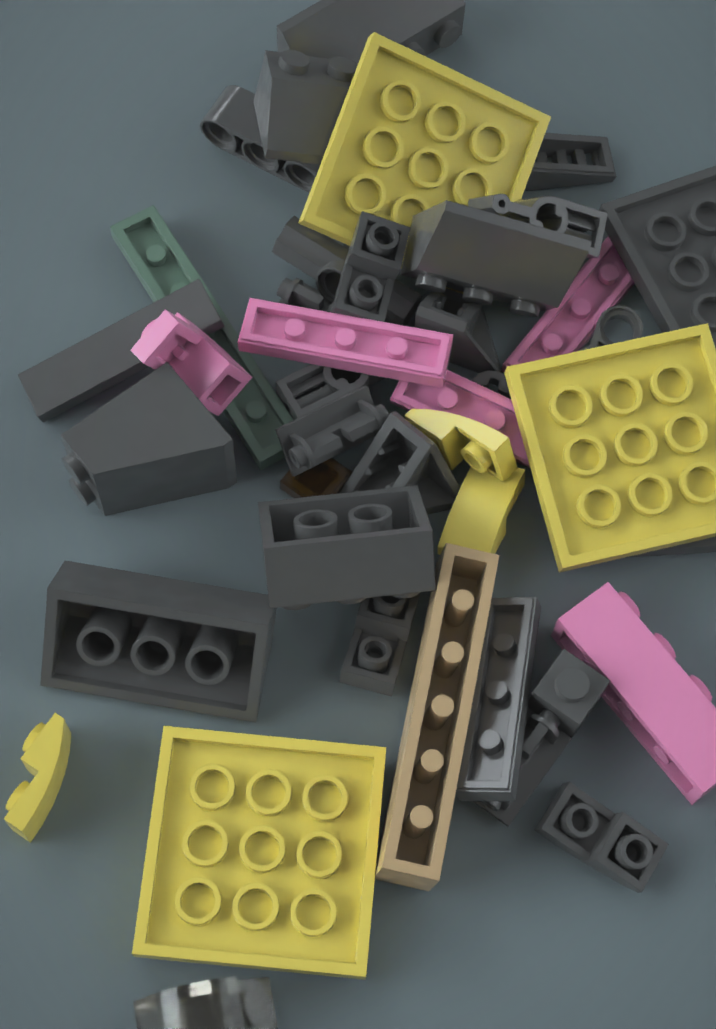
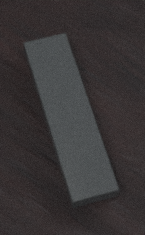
(107, 355)
(500, 702)

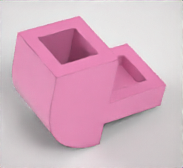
(194, 357)

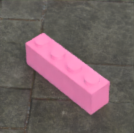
(647, 687)

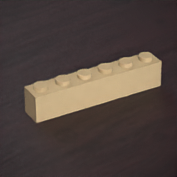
(437, 719)

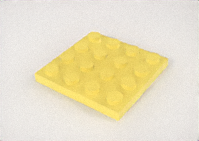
(418, 139)
(622, 444)
(261, 853)

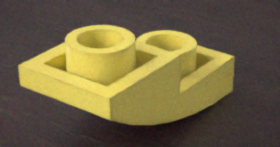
(466, 439)
(481, 511)
(47, 759)

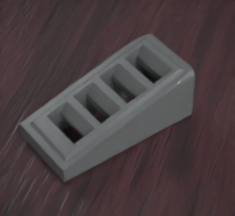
(560, 173)

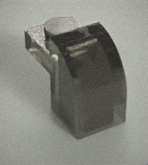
(210, 1005)

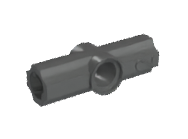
(324, 261)

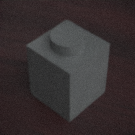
(569, 691)

